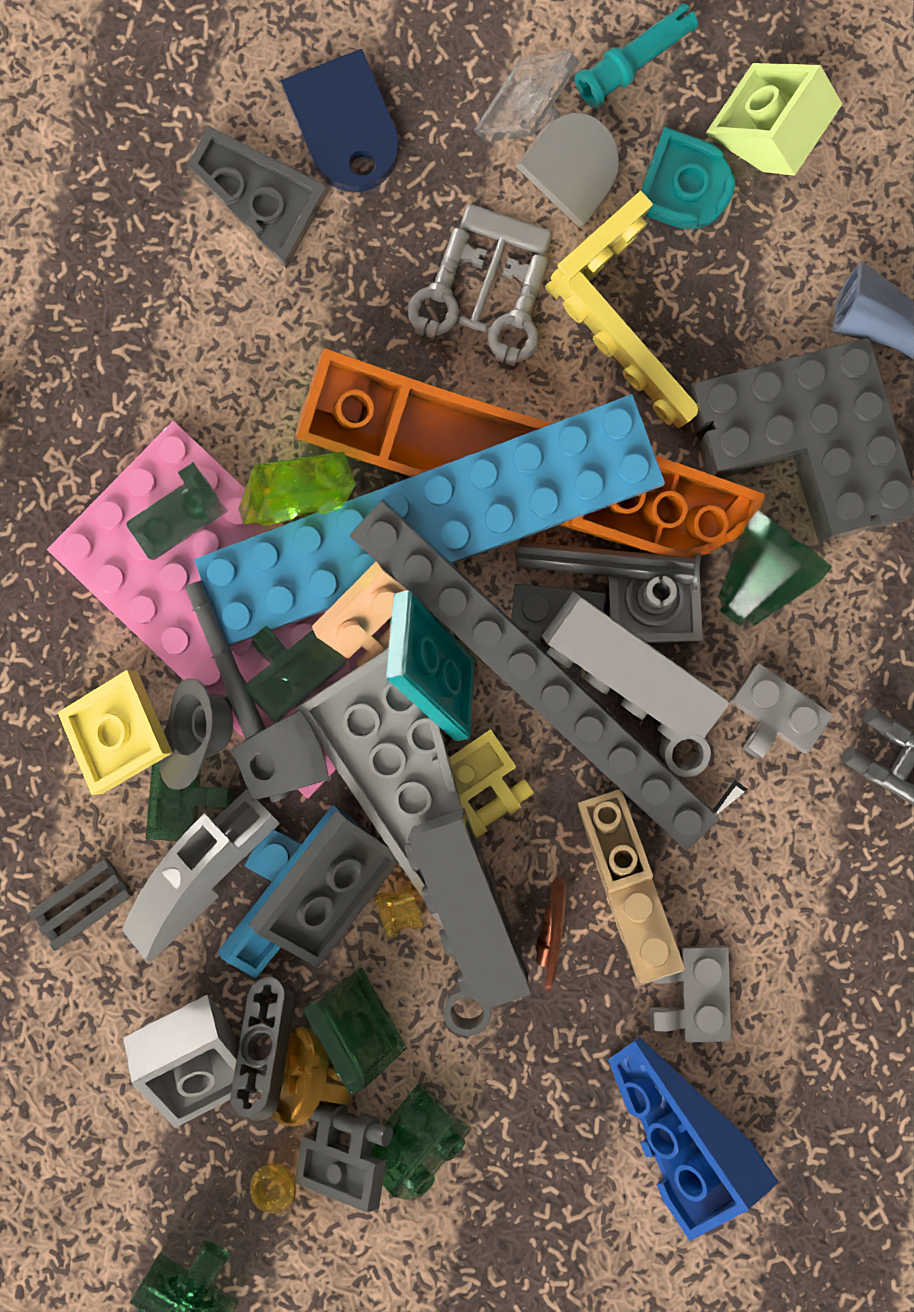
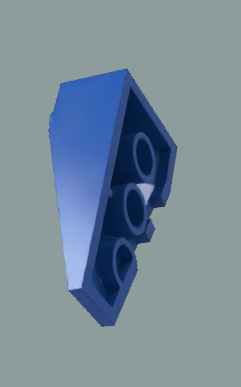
(703, 1158)

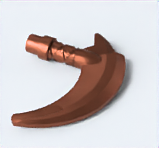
(550, 938)

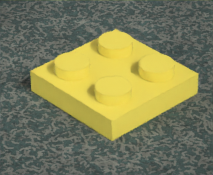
(114, 732)

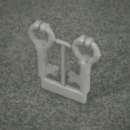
(505, 230)

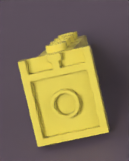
(611, 332)

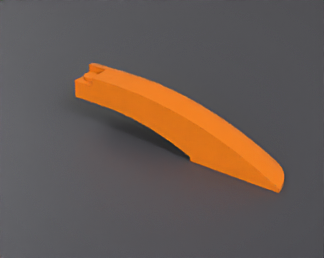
(422, 427)

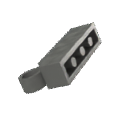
(471, 917)

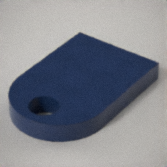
(344, 120)

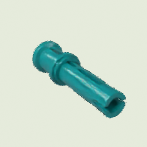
(620, 65)

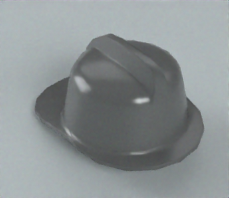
(195, 730)

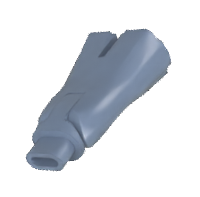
(875, 310)

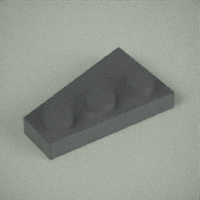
(259, 191)

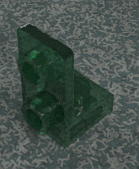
(177, 514)

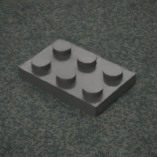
(325, 890)

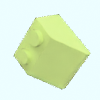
(776, 115)

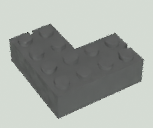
(826, 416)

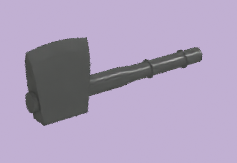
(272, 758)

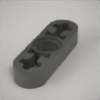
(244, 1081)

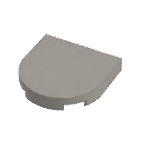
(572, 164)

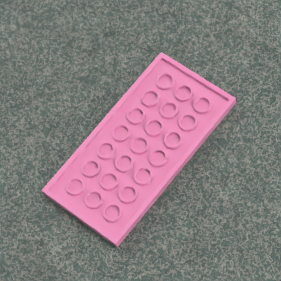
(152, 593)

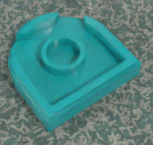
(687, 181)

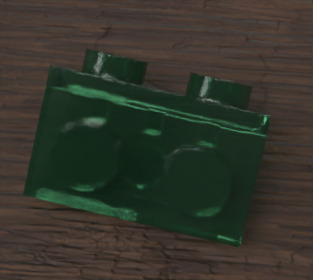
(421, 1143)

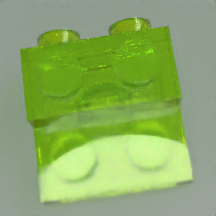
(296, 488)

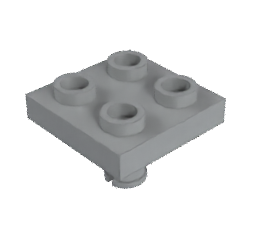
(656, 608)

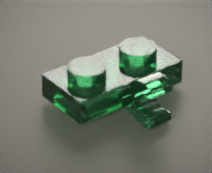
(291, 672)
(175, 811)

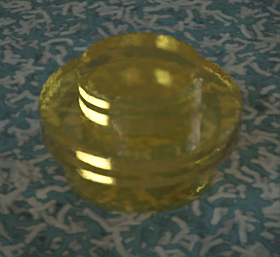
(272, 1188)

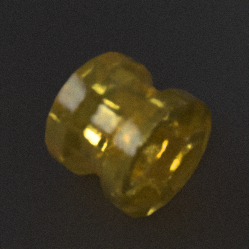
(399, 910)

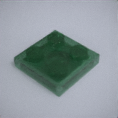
(355, 1030)

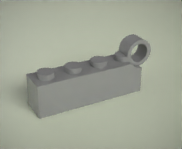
(641, 675)

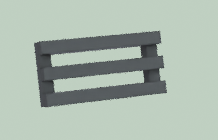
(47, 926)

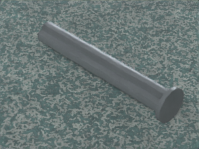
(608, 562)

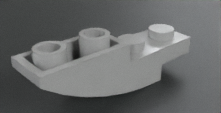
(185, 877)

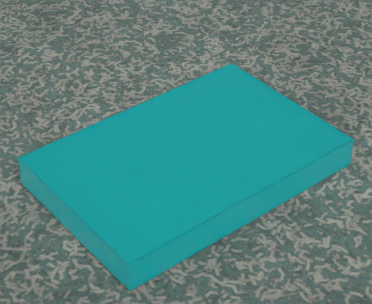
(430, 666)

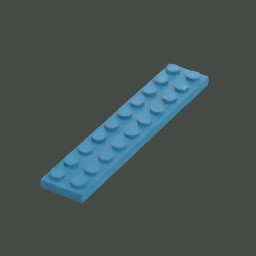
(456, 507)

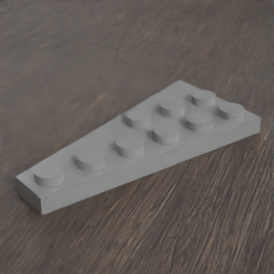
(385, 754)

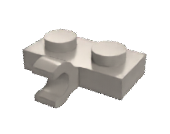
(779, 711)

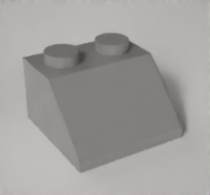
(184, 1061)

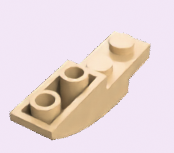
(630, 887)

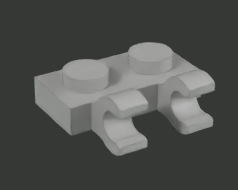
(703, 996)

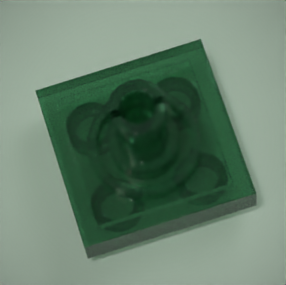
(178, 1289)

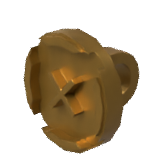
(307, 1080)

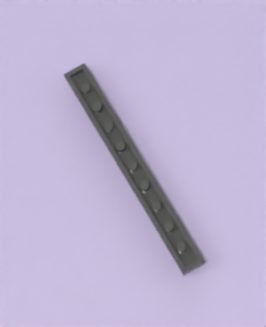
(533, 674)

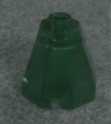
(767, 571)

